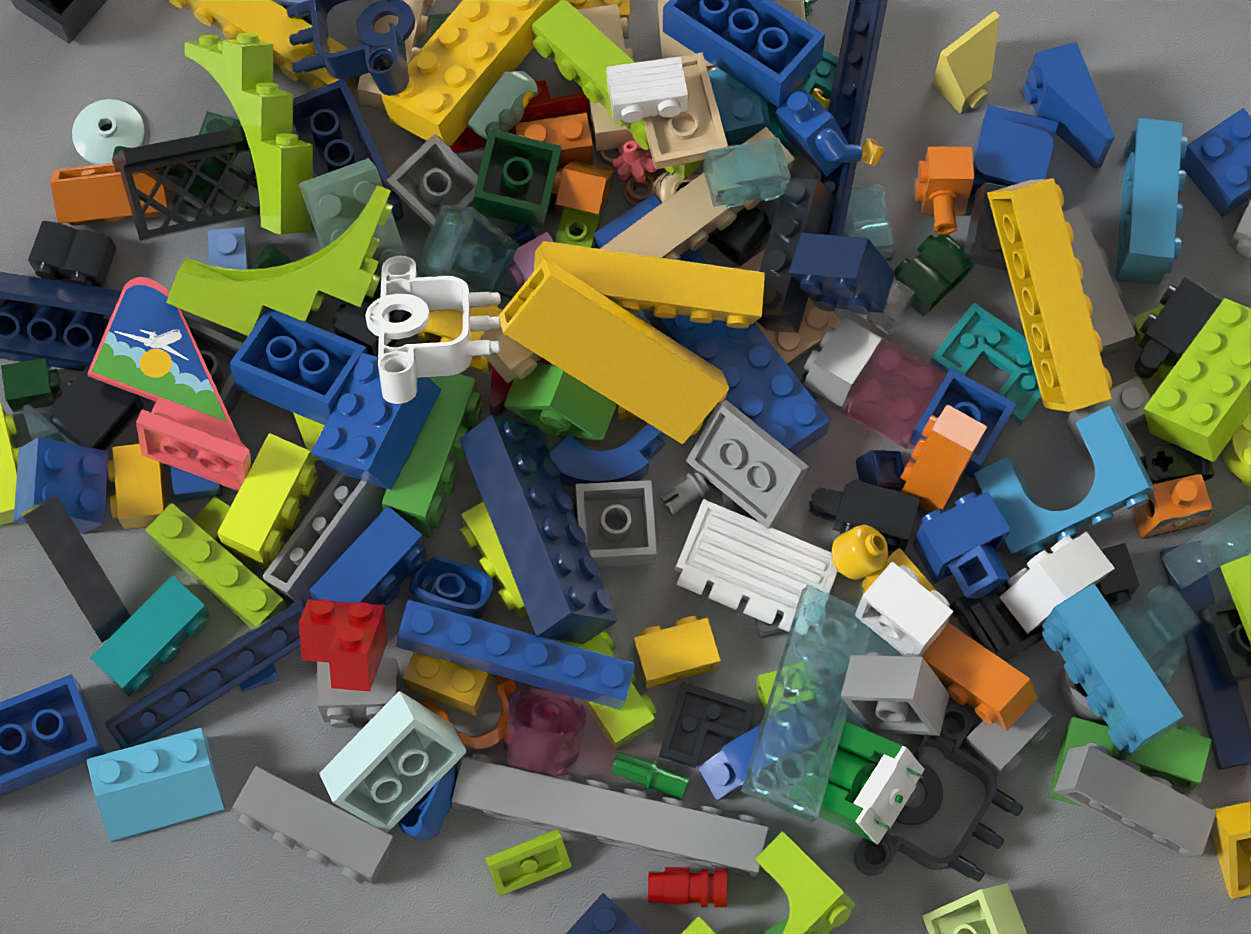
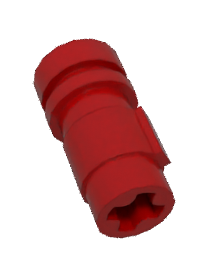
(684, 887)

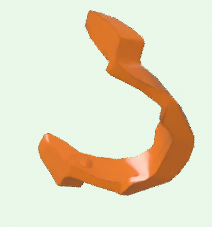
(489, 738)

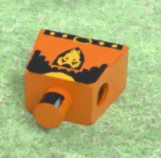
(1177, 507)

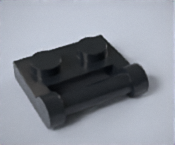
(1002, 618)

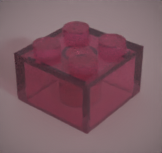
(892, 392)

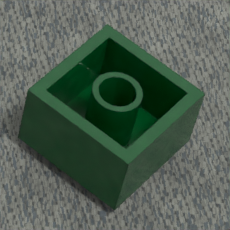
(516, 178)

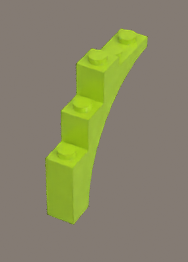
(266, 114)
(242, 295)

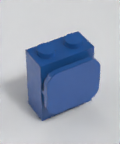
(1012, 148)

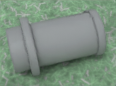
(685, 493)

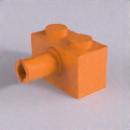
(945, 185)

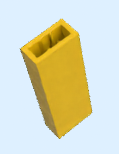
(613, 351)

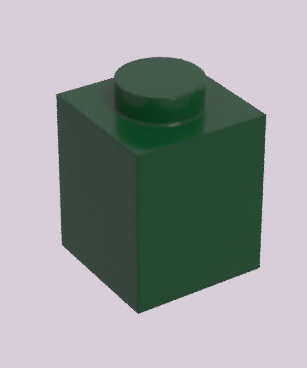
(30, 383)

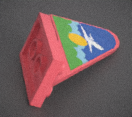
(156, 357)

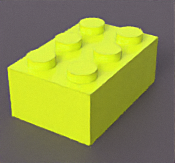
(269, 502)

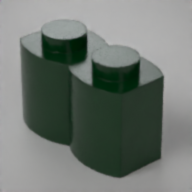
(933, 271)

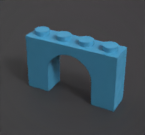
(1117, 483)

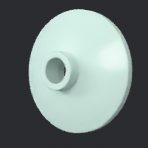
(99, 145)

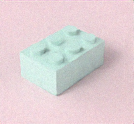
(392, 762)

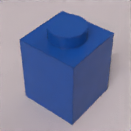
(979, 571)

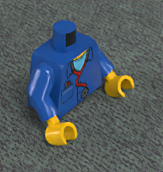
(817, 134)

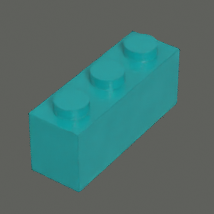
(151, 636)

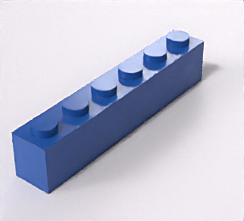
(514, 655)

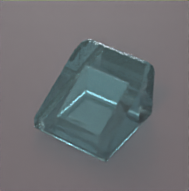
(40, 426)

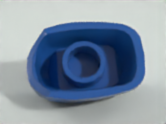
(452, 587)
(428, 814)

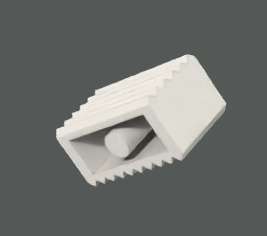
(647, 89)

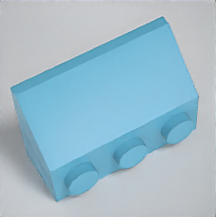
(156, 784)

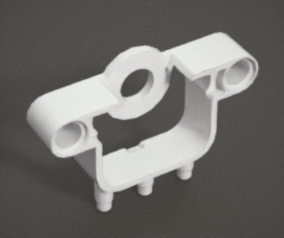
(404, 291)

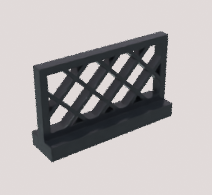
(180, 153)

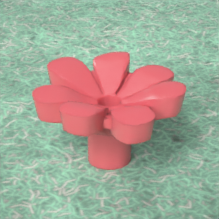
(633, 161)

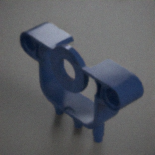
(380, 55)

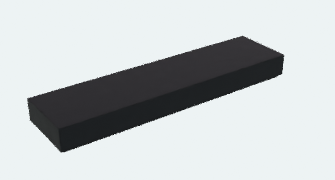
(77, 566)

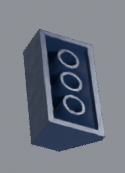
(53, 320)

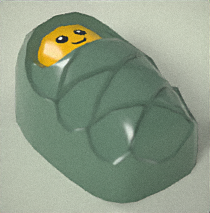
(504, 104)

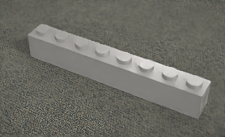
(610, 816)

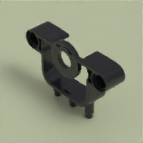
(949, 746)

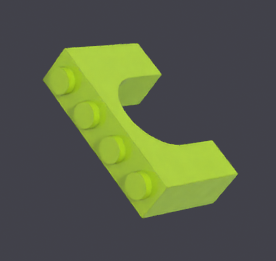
(813, 897)

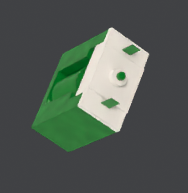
(868, 783)

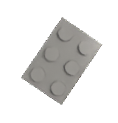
(747, 464)

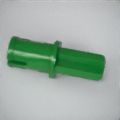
(649, 775)

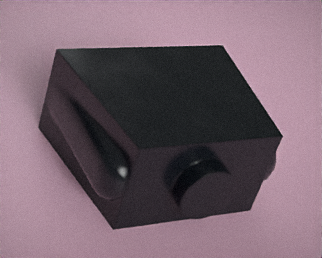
(93, 411)

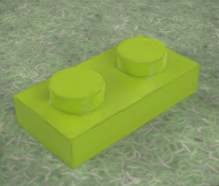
(528, 862)

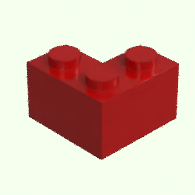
(347, 638)

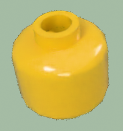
(859, 552)

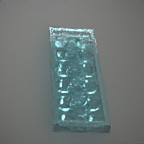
(806, 706)

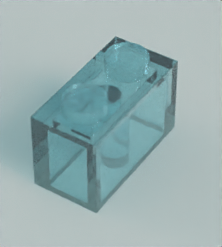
(746, 172)

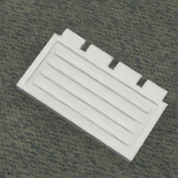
(751, 563)

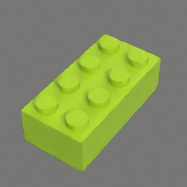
(1208, 387)

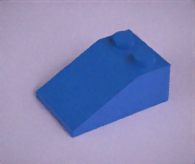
(1065, 93)

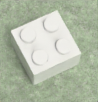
(1054, 579)
(904, 610)

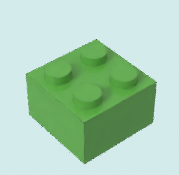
(560, 404)

